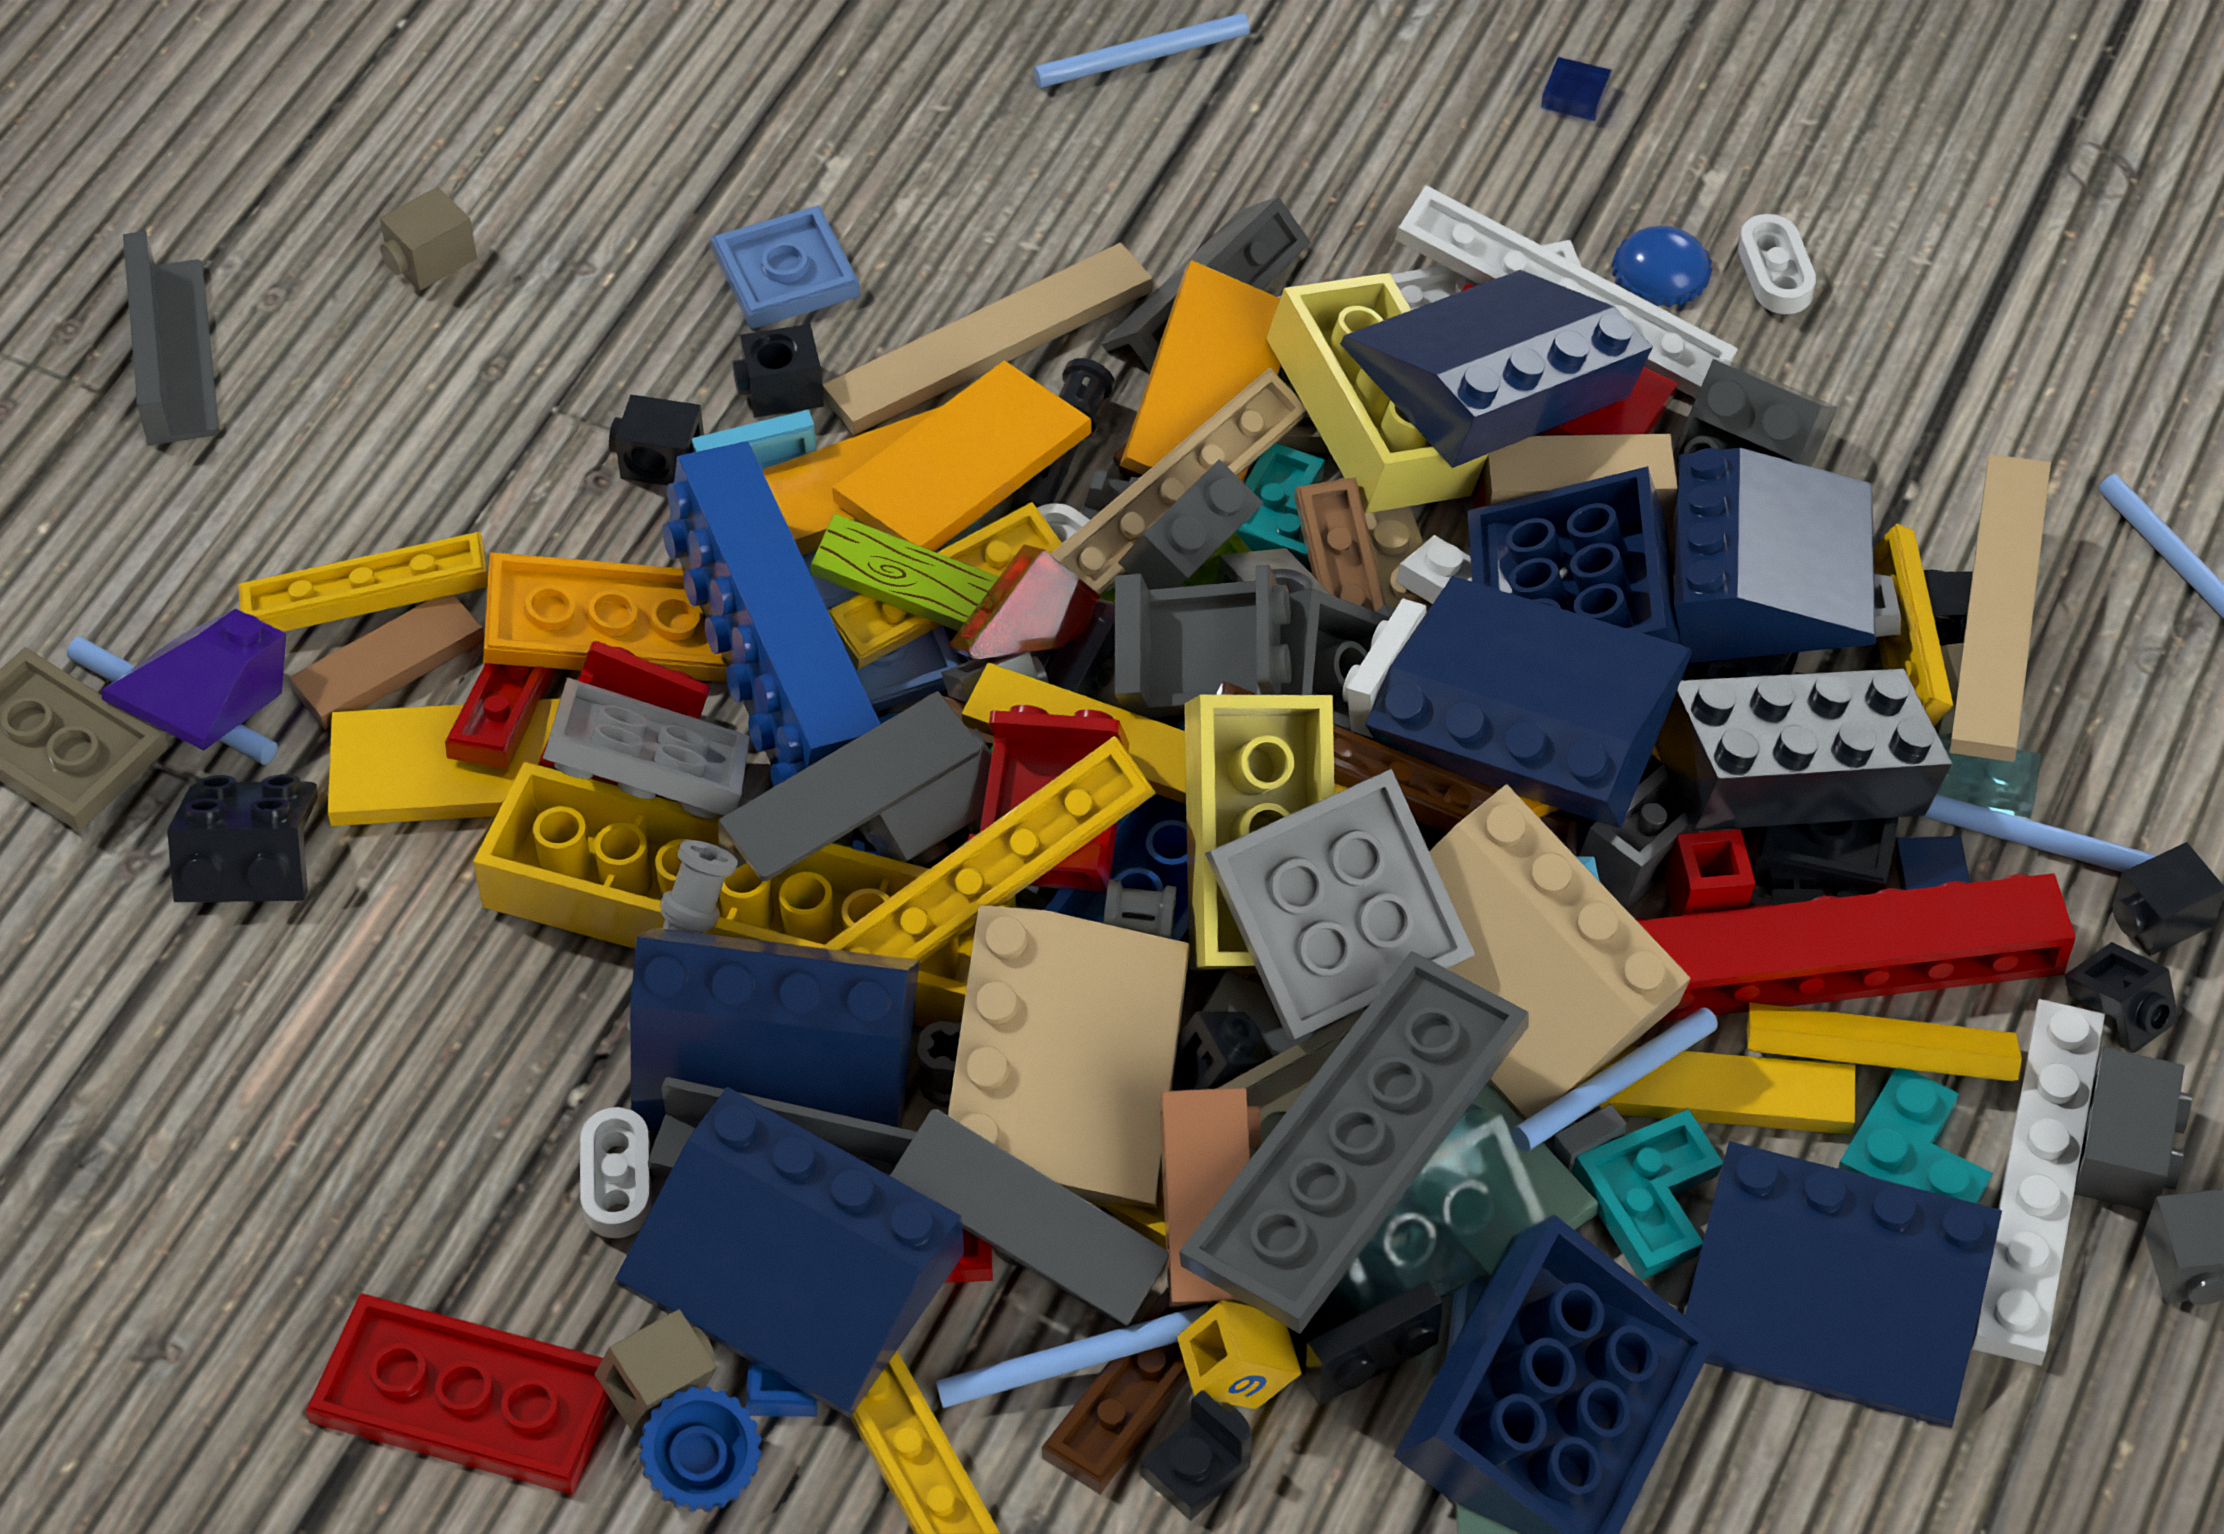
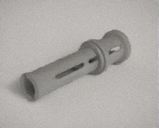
(696, 888)

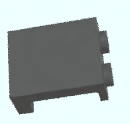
(1196, 637)

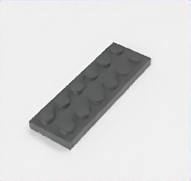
(1354, 1141)

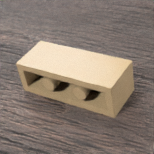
(1561, 461)

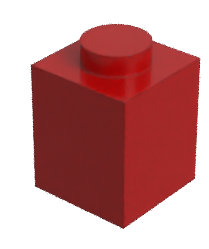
(1709, 872)

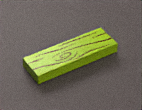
(900, 573)

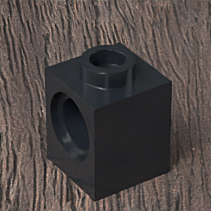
(779, 371)
(653, 437)

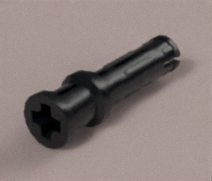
(1085, 399)

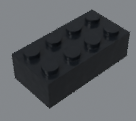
(1801, 749)

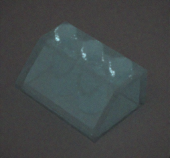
(1450, 1218)

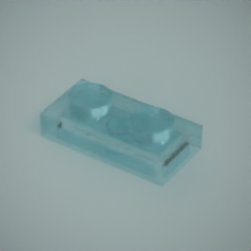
(1992, 782)

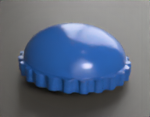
(1662, 265)
(699, 1449)

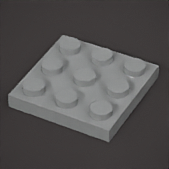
(647, 750)
(1337, 902)

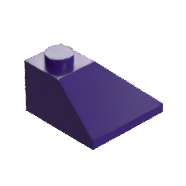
(205, 679)

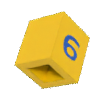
(1238, 1355)

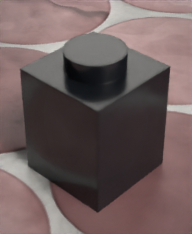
(2167, 899)

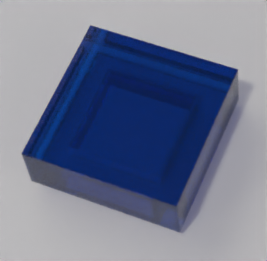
(1576, 88)

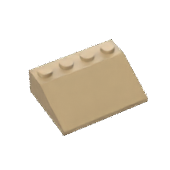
(1552, 947)
(1071, 1048)

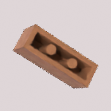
(1202, 1152)

